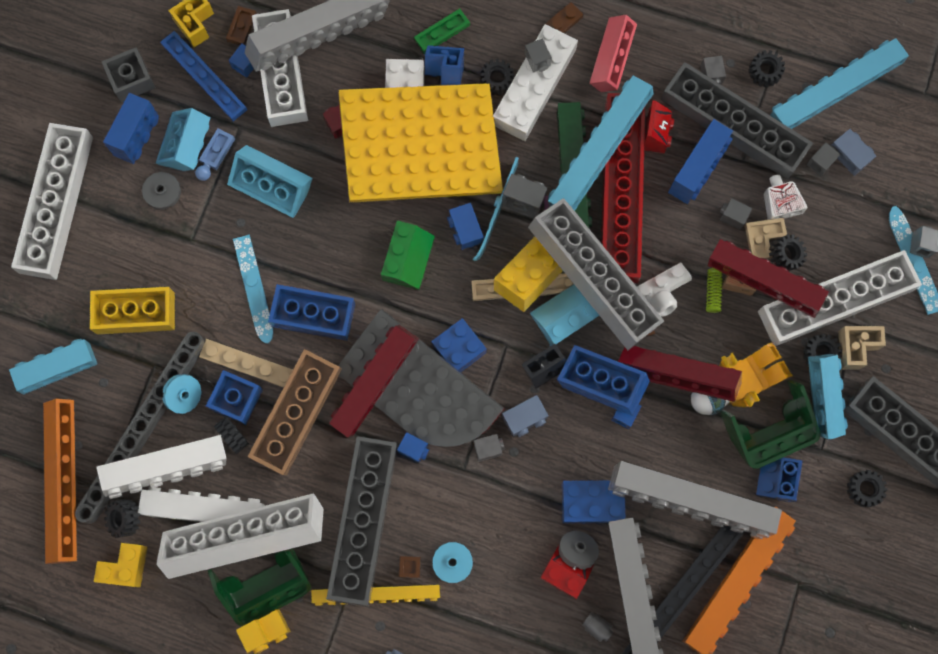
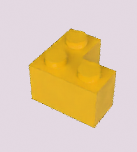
(188, 18)
(127, 571)
(263, 631)

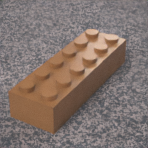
(295, 412)

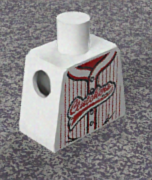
(783, 199)

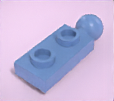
(214, 154)

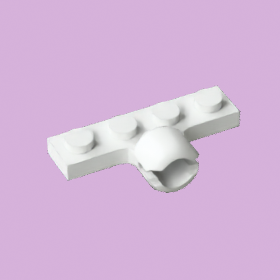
(659, 287)

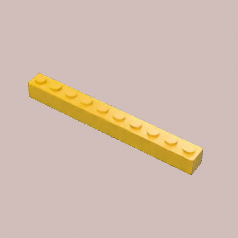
(382, 594)

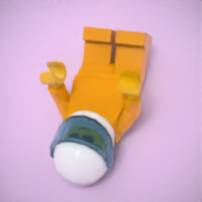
(754, 380)

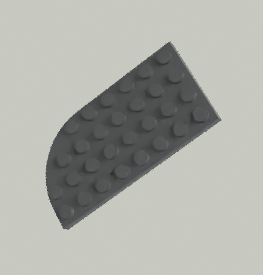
(426, 393)

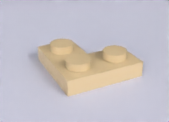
(761, 232)

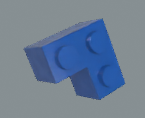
(445, 62)

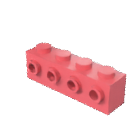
(613, 53)

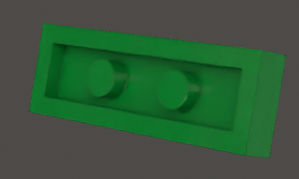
(442, 30)

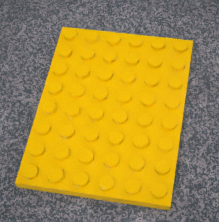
(419, 142)

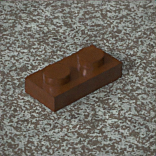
(565, 18)
(240, 26)

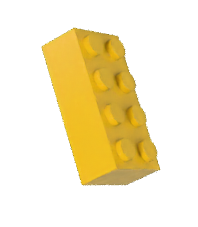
(527, 275)
(132, 310)

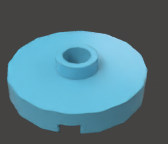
(173, 393)
(455, 573)

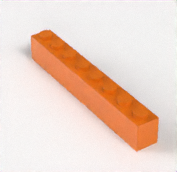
(59, 482)
(735, 588)

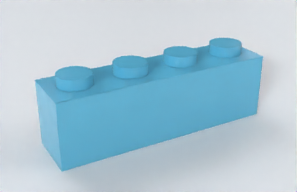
(53, 366)

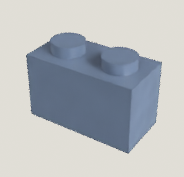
(853, 152)
(525, 416)

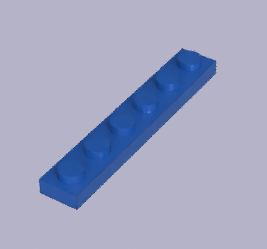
(203, 76)

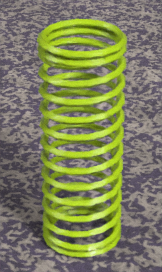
(714, 309)

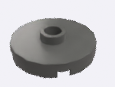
(163, 199)
(576, 557)

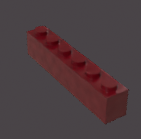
(768, 278)
(684, 373)
(373, 381)

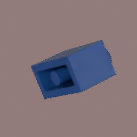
(465, 226)

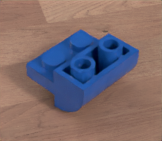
(780, 480)

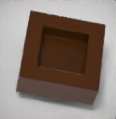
(409, 567)

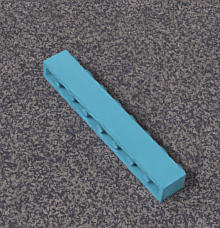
(841, 84)
(602, 143)

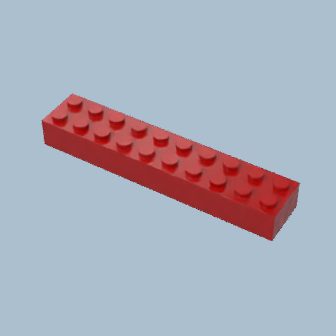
(624, 198)

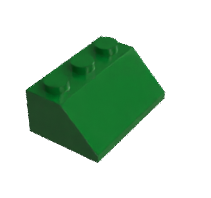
(407, 255)

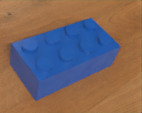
(701, 162)
(312, 312)
(603, 380)

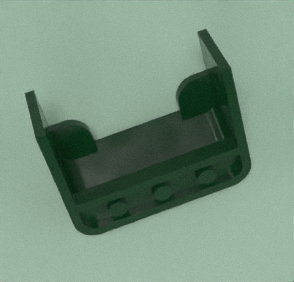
(781, 439)
(264, 591)

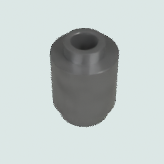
(598, 627)

